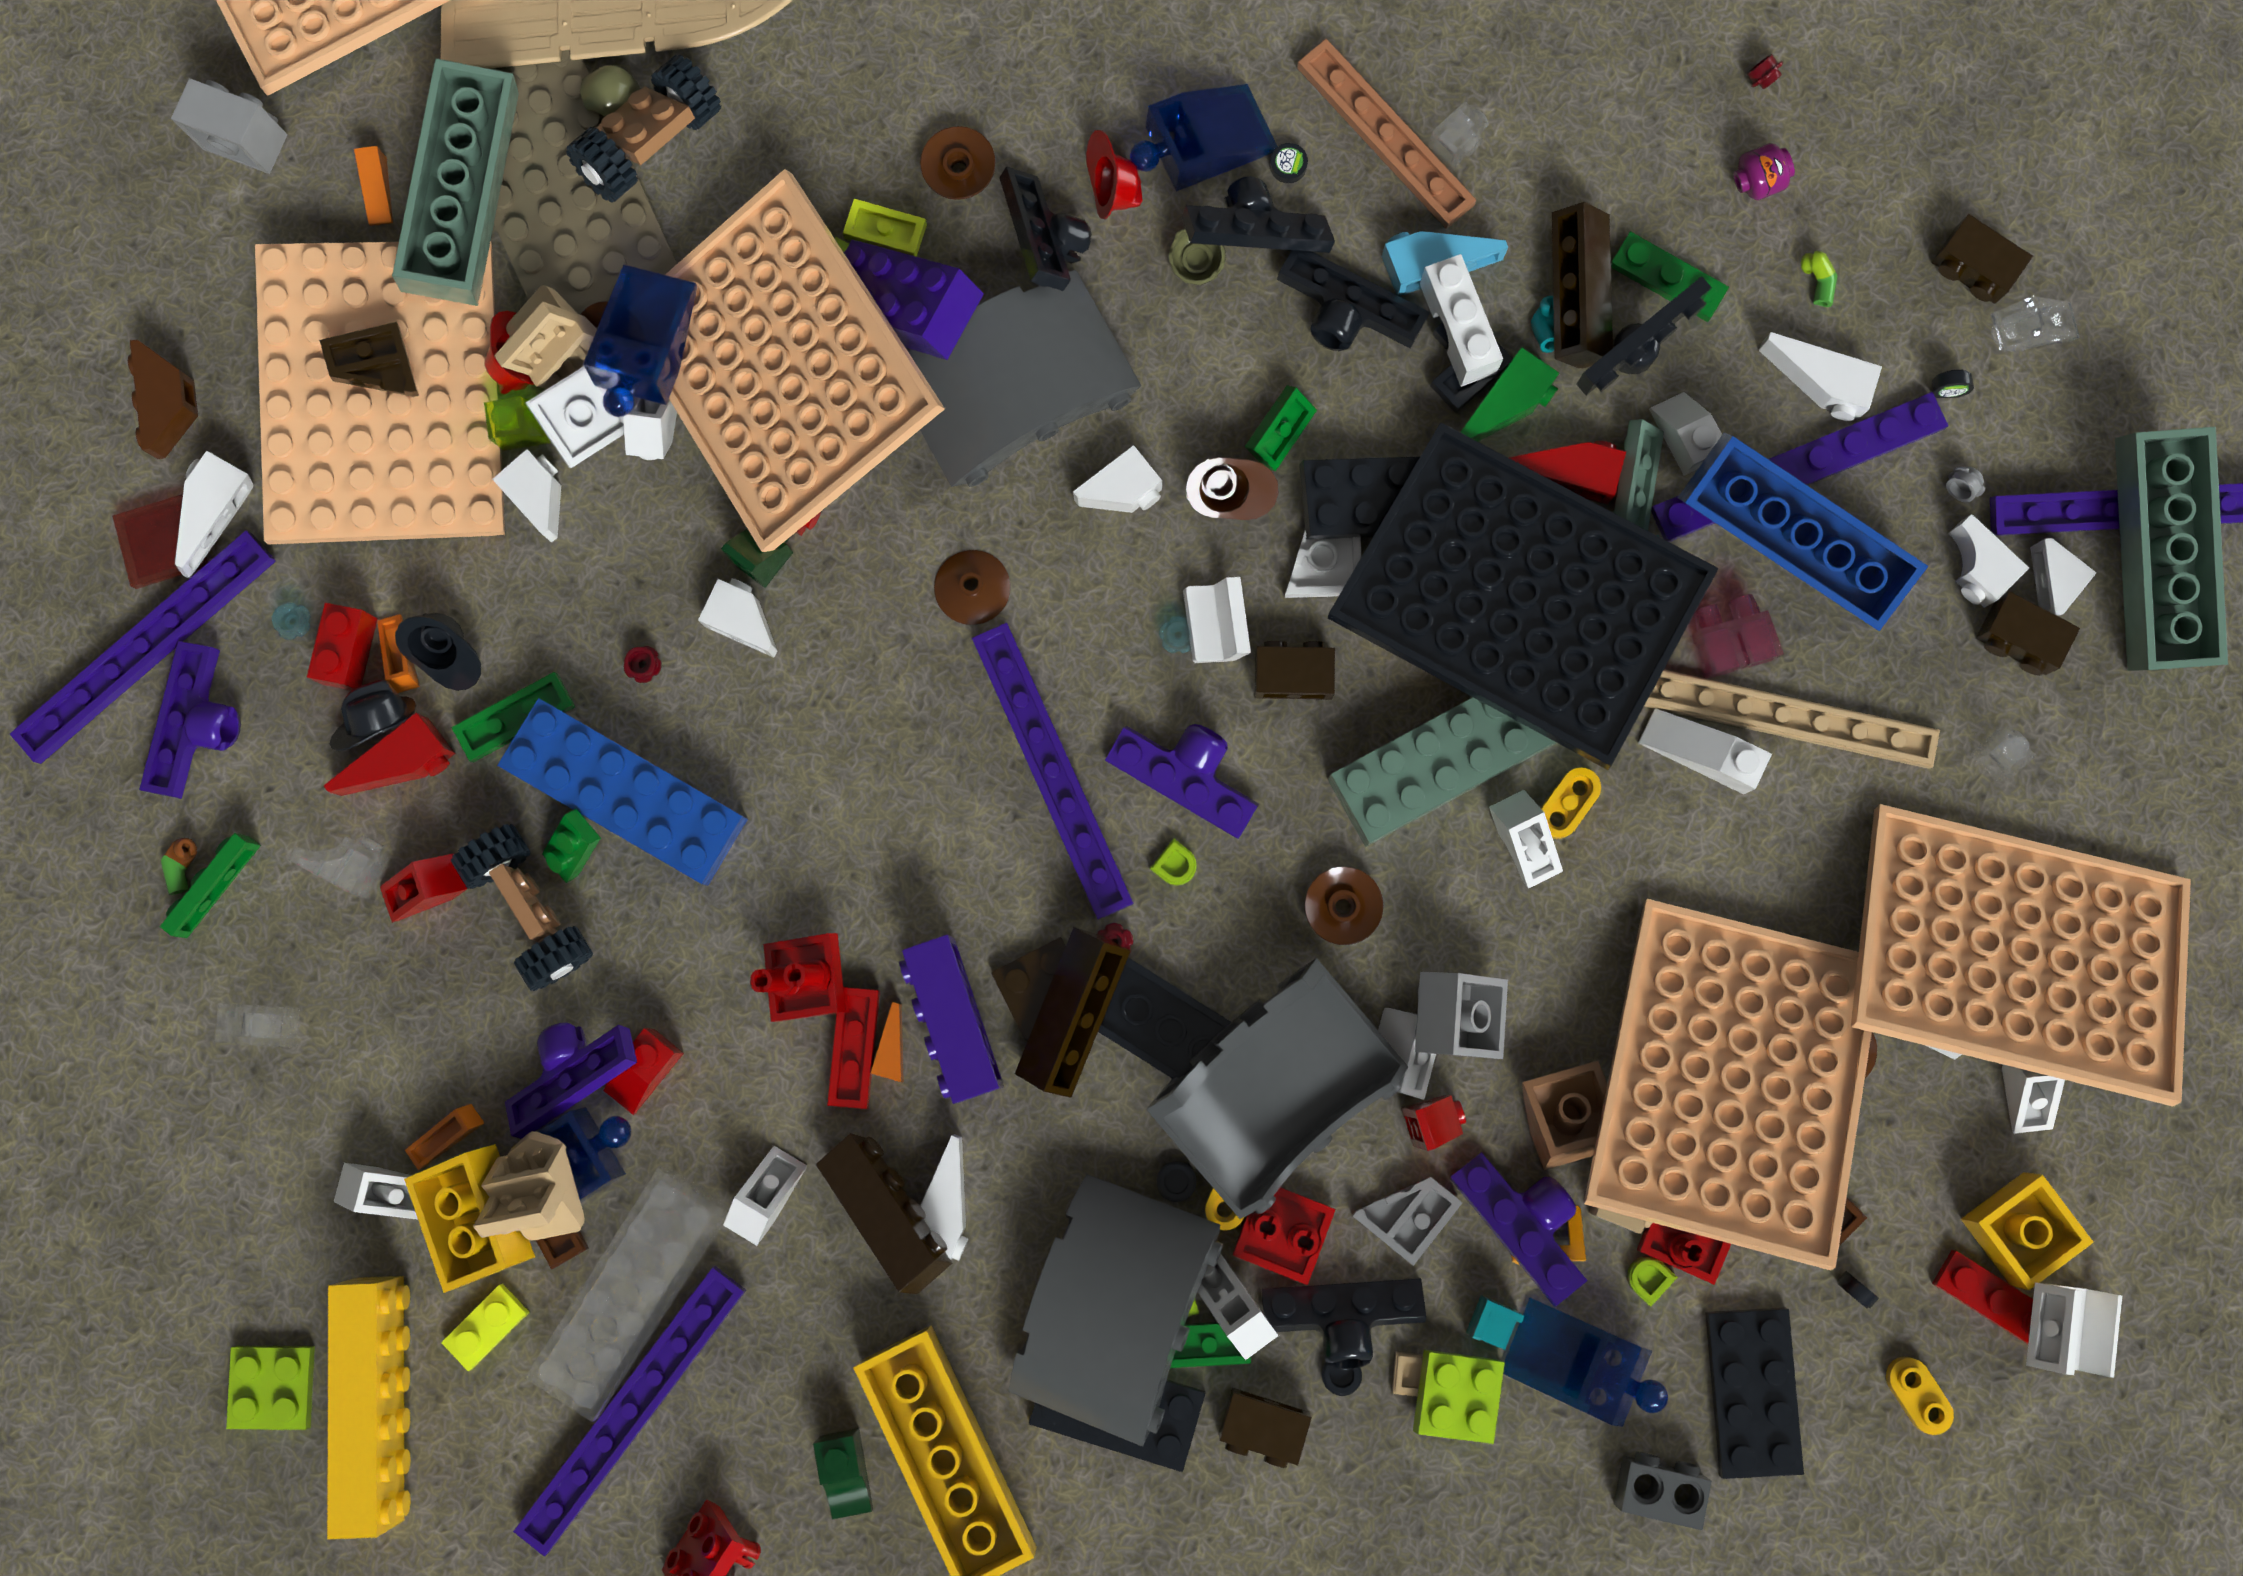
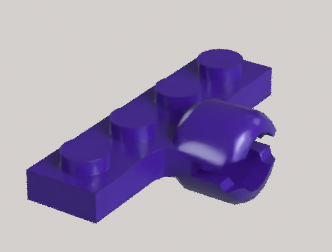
(187, 721)
(1186, 774)
(569, 1073)
(1525, 1224)

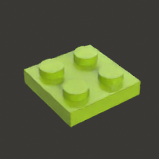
(270, 1387)
(1458, 1396)

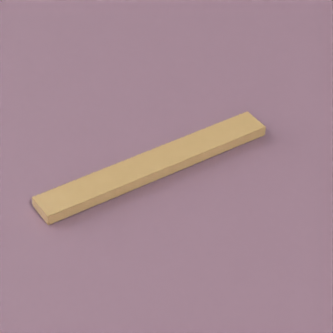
(1795, 718)

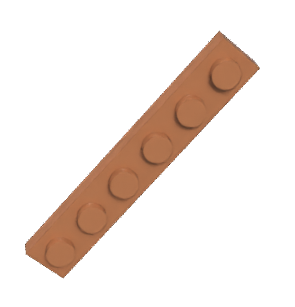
(1386, 133)

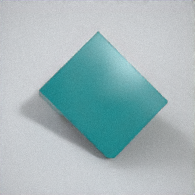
(1493, 1322)

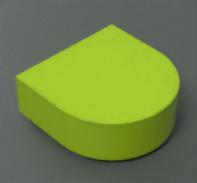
(1175, 864)
(1649, 1278)

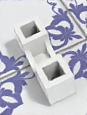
(1470, 337)

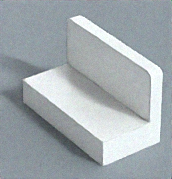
(1217, 621)
(1399, 1031)

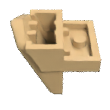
(546, 339)
(531, 1192)

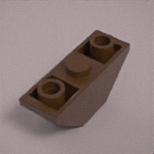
(162, 399)

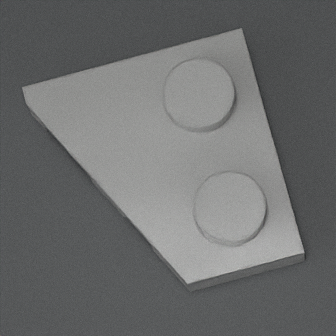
(1410, 1217)

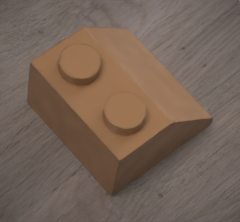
(1565, 1113)

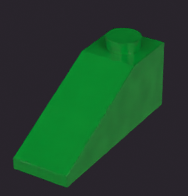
(1513, 396)

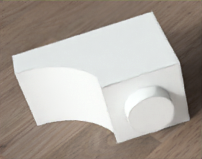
(1987, 563)
(1527, 838)

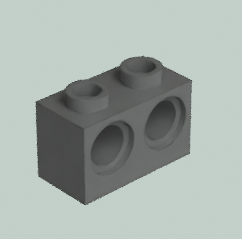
(1659, 1499)

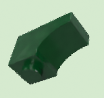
(843, 1473)

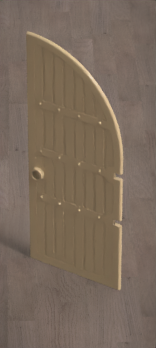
(538, 31)

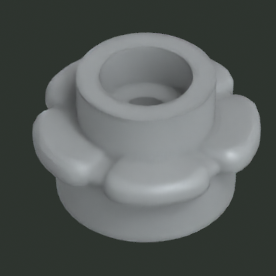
(1969, 481)

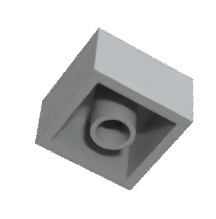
(229, 124)
(1461, 1015)

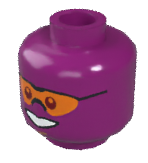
(1764, 171)

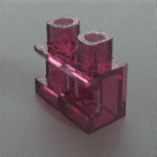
(1735, 643)

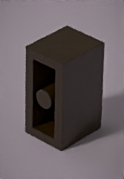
(1981, 260)
(2027, 634)
(1294, 671)
(1264, 1428)

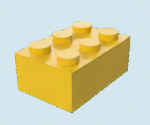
(447, 1206)

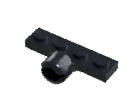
(1255, 222)
(1044, 237)
(1349, 303)
(1639, 344)
(1345, 1314)

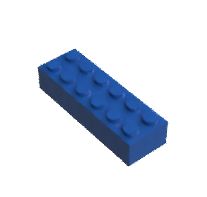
(1802, 531)
(622, 792)

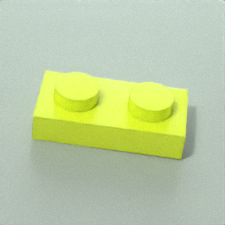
(884, 227)
(485, 1327)

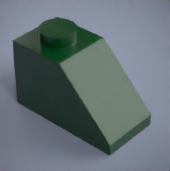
(749, 558)

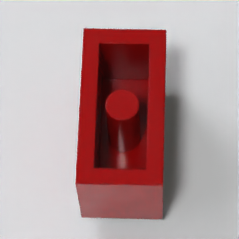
(342, 647)

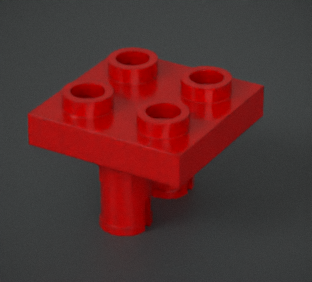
(802, 977)
(1286, 1235)
(1685, 1251)
(710, 1546)

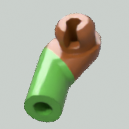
(175, 864)

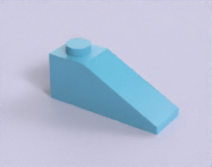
(1408, 255)

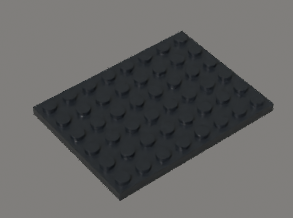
(1523, 595)

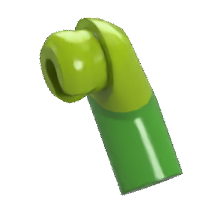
(1825, 274)

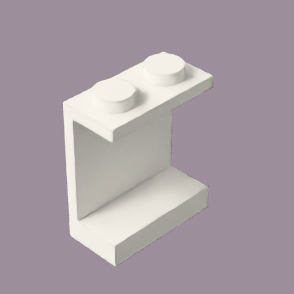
(2074, 1330)

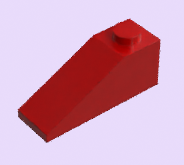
(1583, 468)
(402, 756)
(1434, 1122)

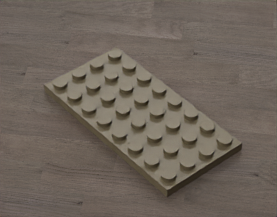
(545, 211)

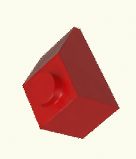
(422, 887)
(654, 1061)

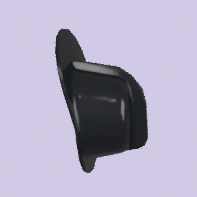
(439, 649)
(369, 712)

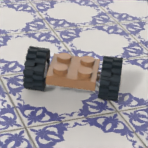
(643, 127)
(494, 860)

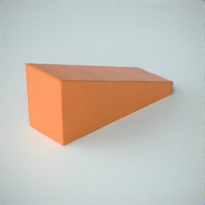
(374, 184)
(397, 668)
(889, 1055)
(444, 1135)

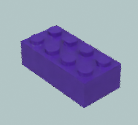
(919, 297)
(951, 1018)

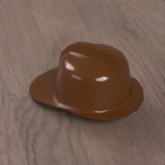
(1232, 488)

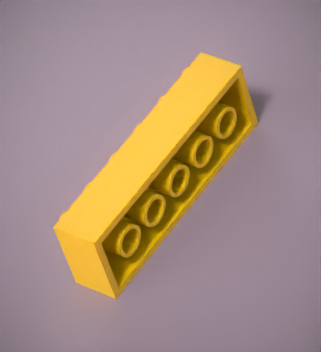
(367, 1407)
(945, 1457)

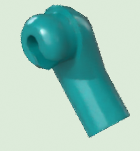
(1543, 325)

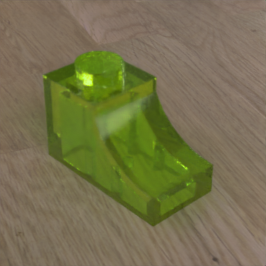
(512, 424)

